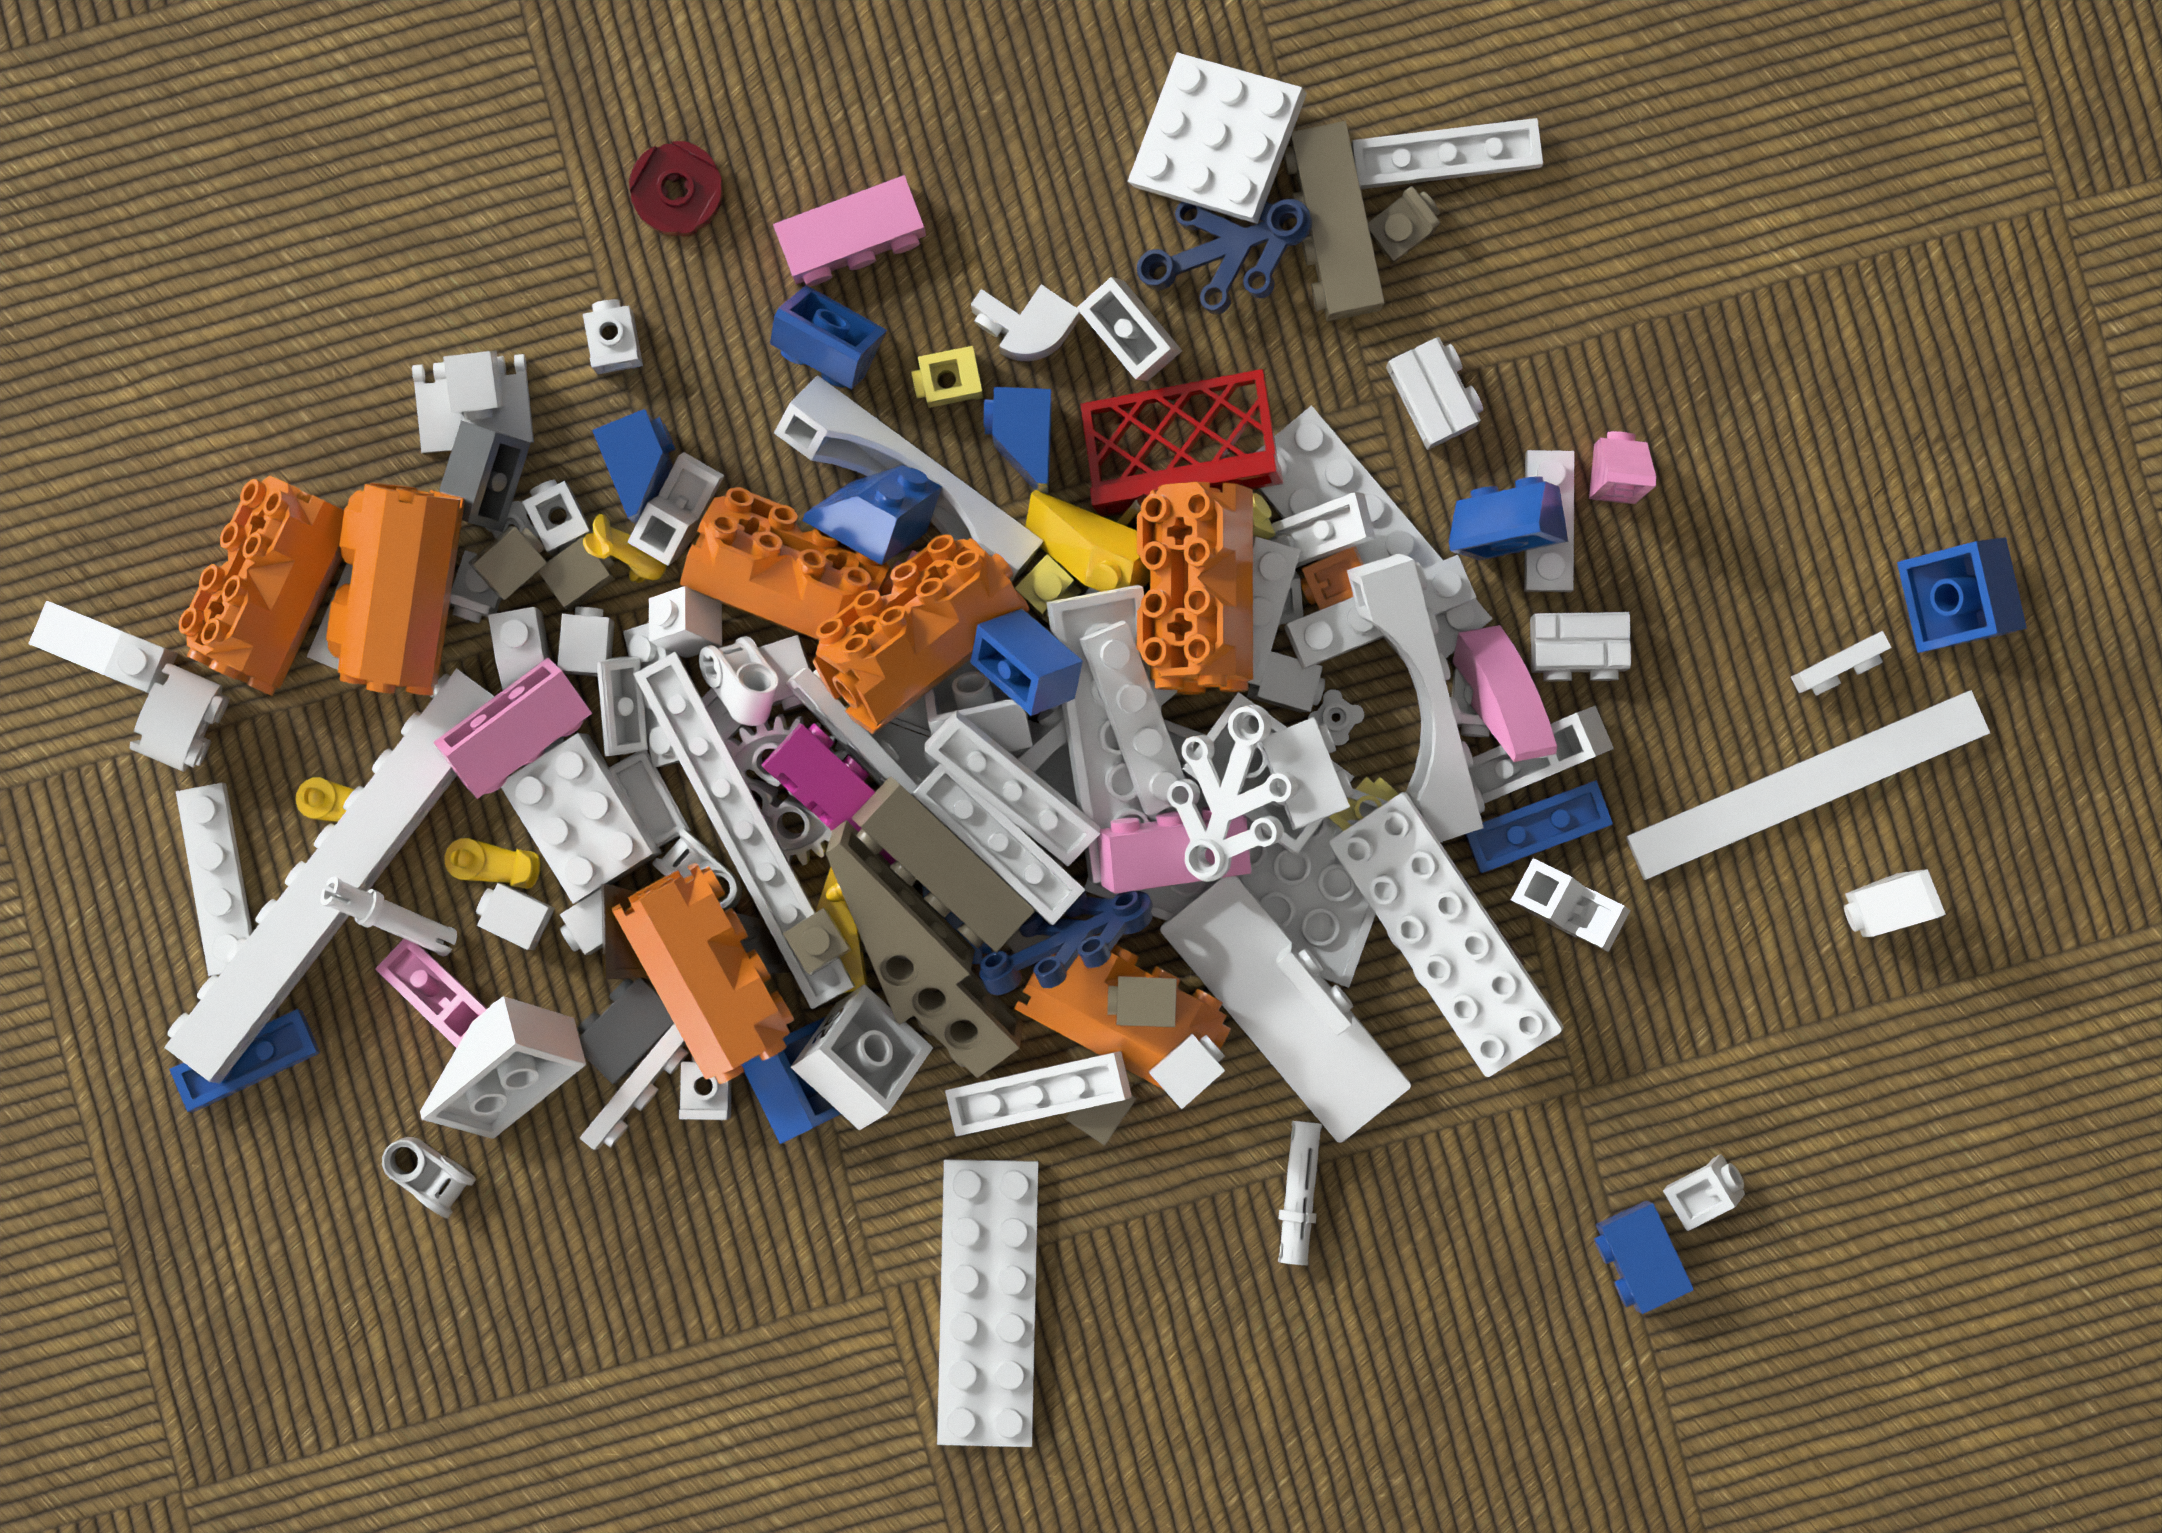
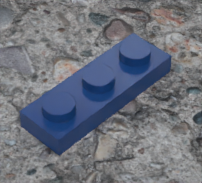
(1538, 827)
(274, 1049)

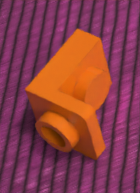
(1328, 581)

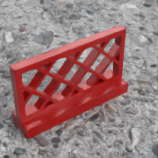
(1248, 470)

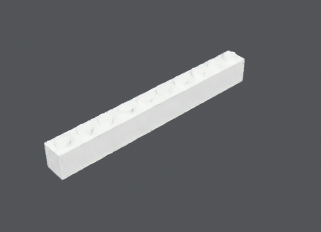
(297, 924)

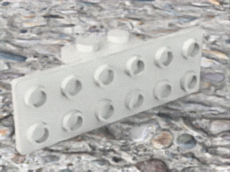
(1446, 935)
(1286, 1006)

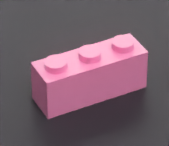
(850, 231)
(513, 728)
(1154, 852)

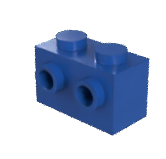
(1026, 661)
(1643, 1258)

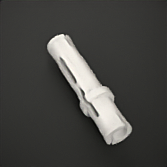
(371, 909)
(1299, 1193)

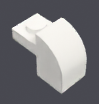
(1034, 332)
(676, 513)
(1570, 905)

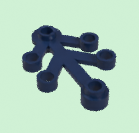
(1232, 245)
(1122, 915)

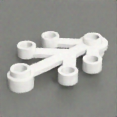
(1225, 798)

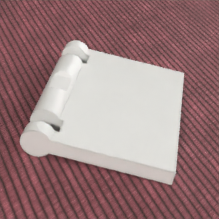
(440, 426)

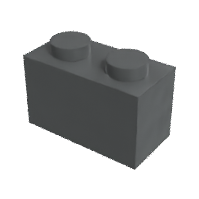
(485, 472)
(625, 1030)

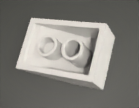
(504, 1068)

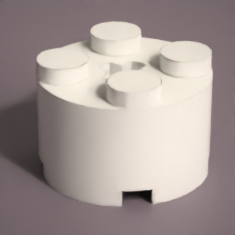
(178, 718)

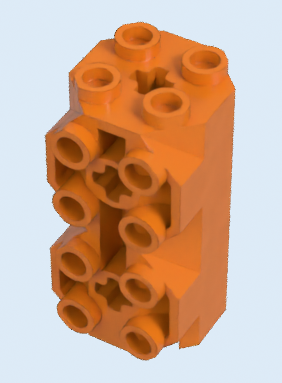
(769, 568)
(265, 596)
(1200, 596)
(396, 609)
(905, 643)
(705, 973)
(1080, 1013)

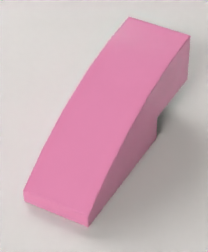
(1504, 693)

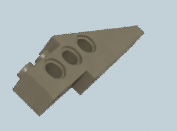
(901, 922)

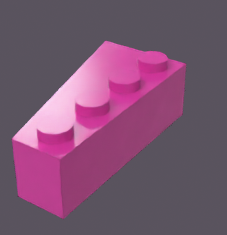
(819, 778)

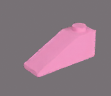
(1621, 469)
(431, 990)

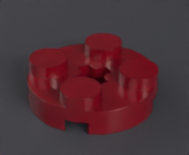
(670, 162)

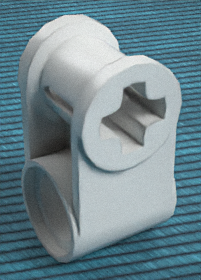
(740, 680)
(703, 857)
(429, 1176)

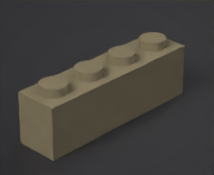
(1339, 231)
(943, 864)

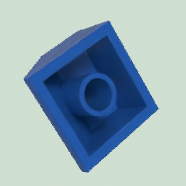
(826, 337)
(1022, 431)
(636, 458)
(878, 512)
(1508, 520)
(1961, 594)
(783, 1094)

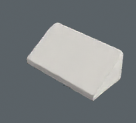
(621, 706)

